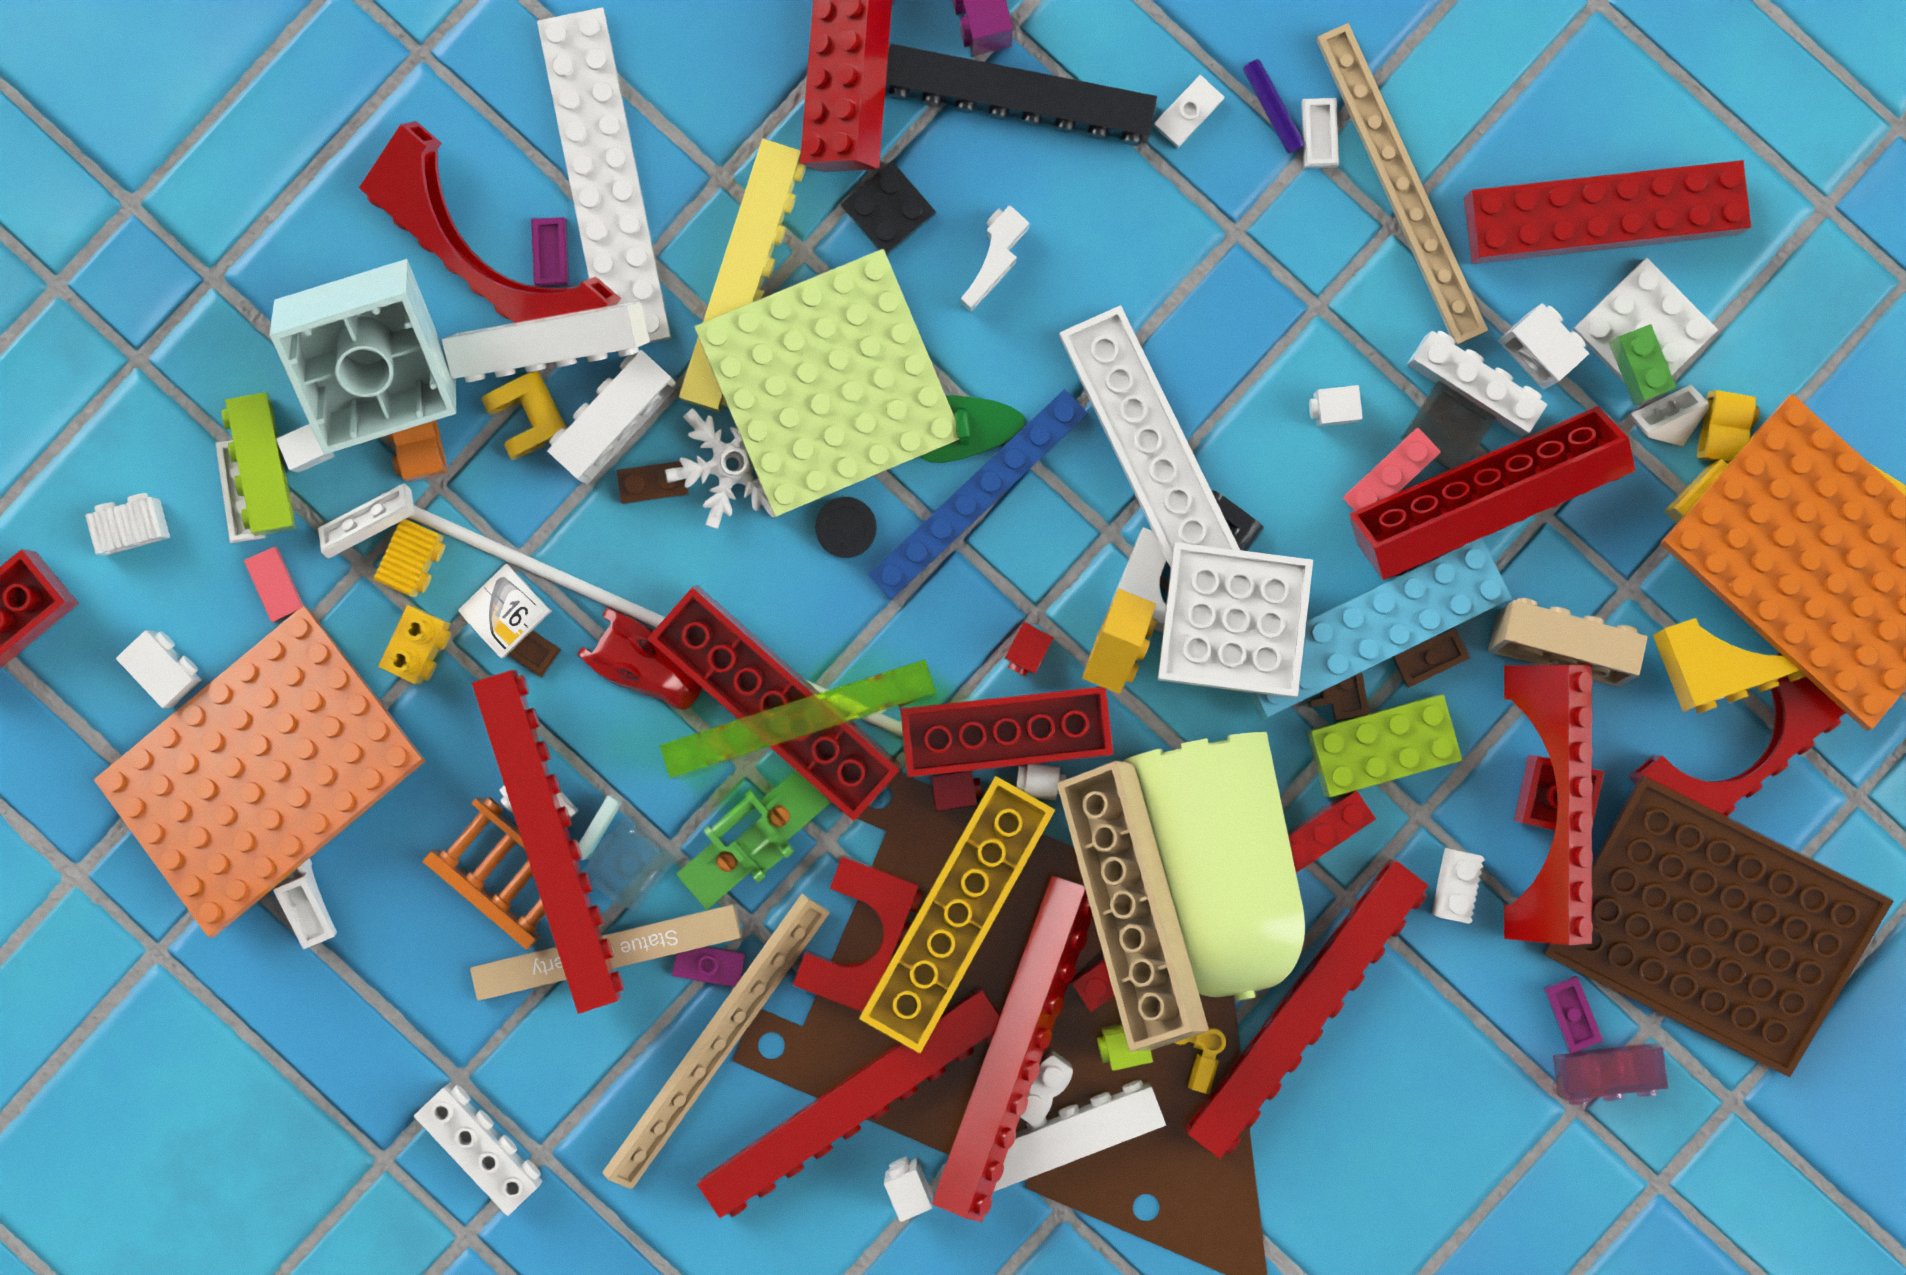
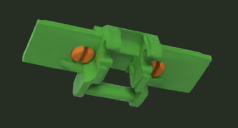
(757, 849)

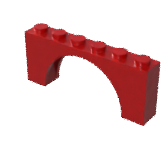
(1800, 716)

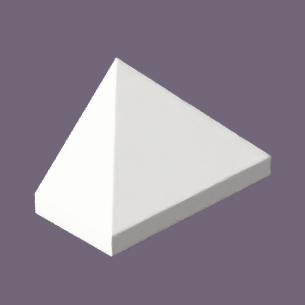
(1673, 416)

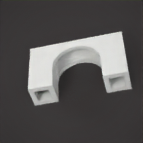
(1144, 572)

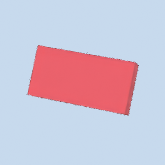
(274, 584)

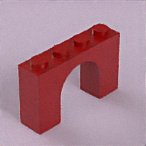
(892, 900)

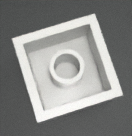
(1544, 346)

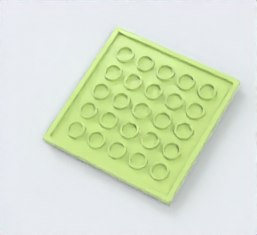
(828, 382)

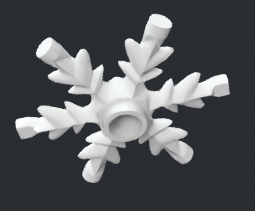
(717, 465)

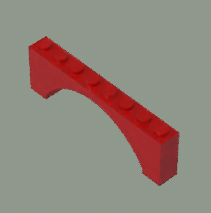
(409, 190)
(1560, 898)

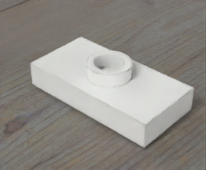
(1188, 111)

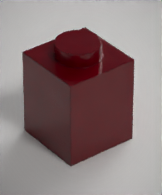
(955, 791)

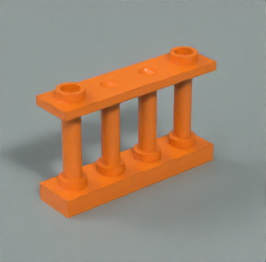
(472, 884)

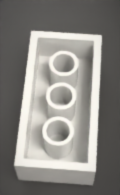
(612, 417)

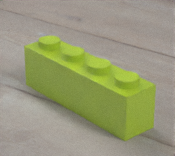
(259, 464)

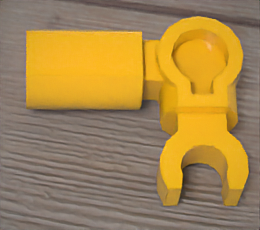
(1205, 1065)

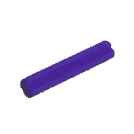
(1273, 106)

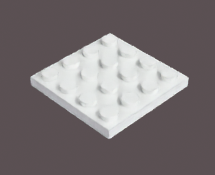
(1235, 620)

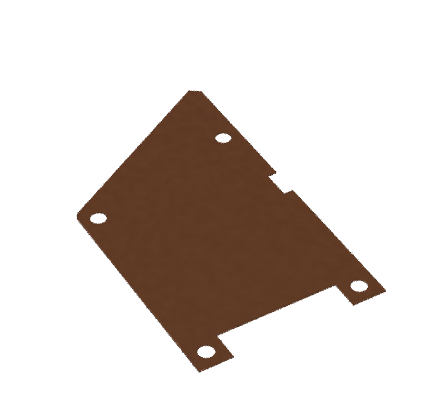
(1204, 1201)

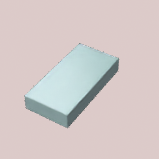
(599, 825)

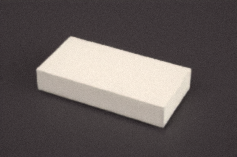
(1320, 133)

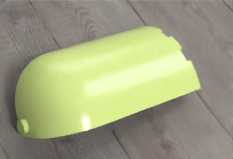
(1226, 860)

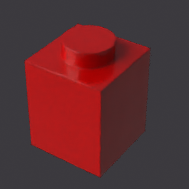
(1028, 649)

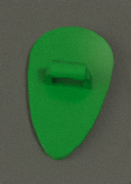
(980, 426)

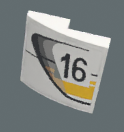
(504, 611)

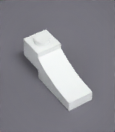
(1004, 232)
(304, 906)

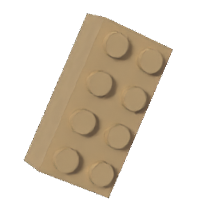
(1558, 638)

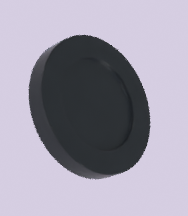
(846, 527)

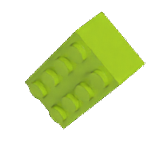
(1384, 745)

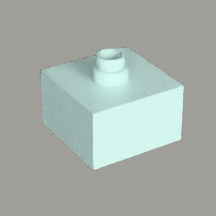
(363, 356)

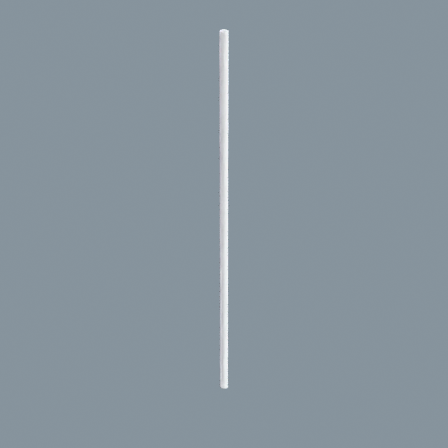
(580, 586)

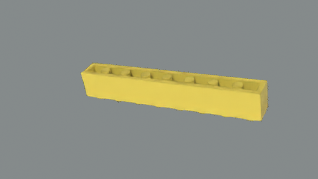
(747, 256)

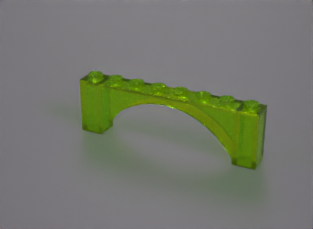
(834, 707)

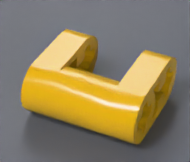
(538, 406)

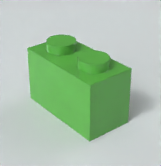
(1642, 364)

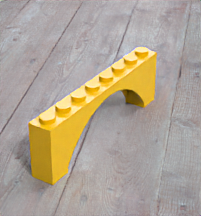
(1711, 669)

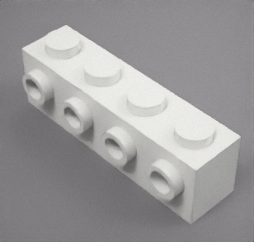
(1467, 374)
(479, 1148)

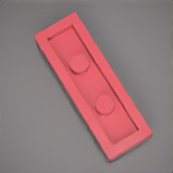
(1393, 471)

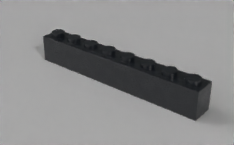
(1019, 94)

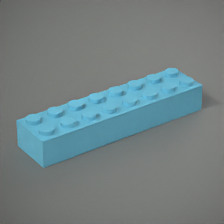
(1393, 620)

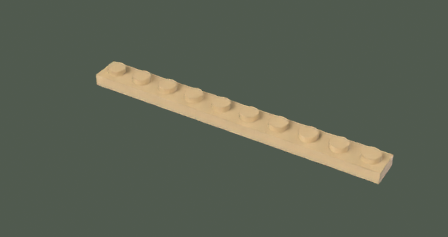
(1401, 184)
(716, 1042)

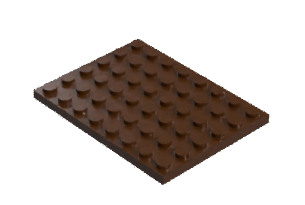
(1721, 926)

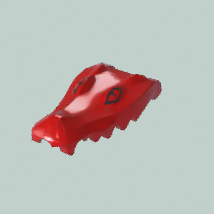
(634, 663)

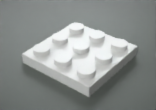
(1642, 300)

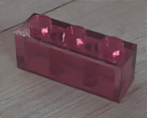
(1610, 1073)

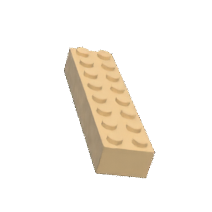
(1132, 907)

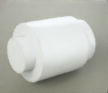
(1039, 780)

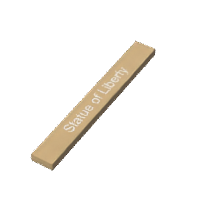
(628, 947)

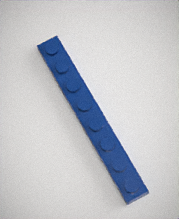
(978, 494)

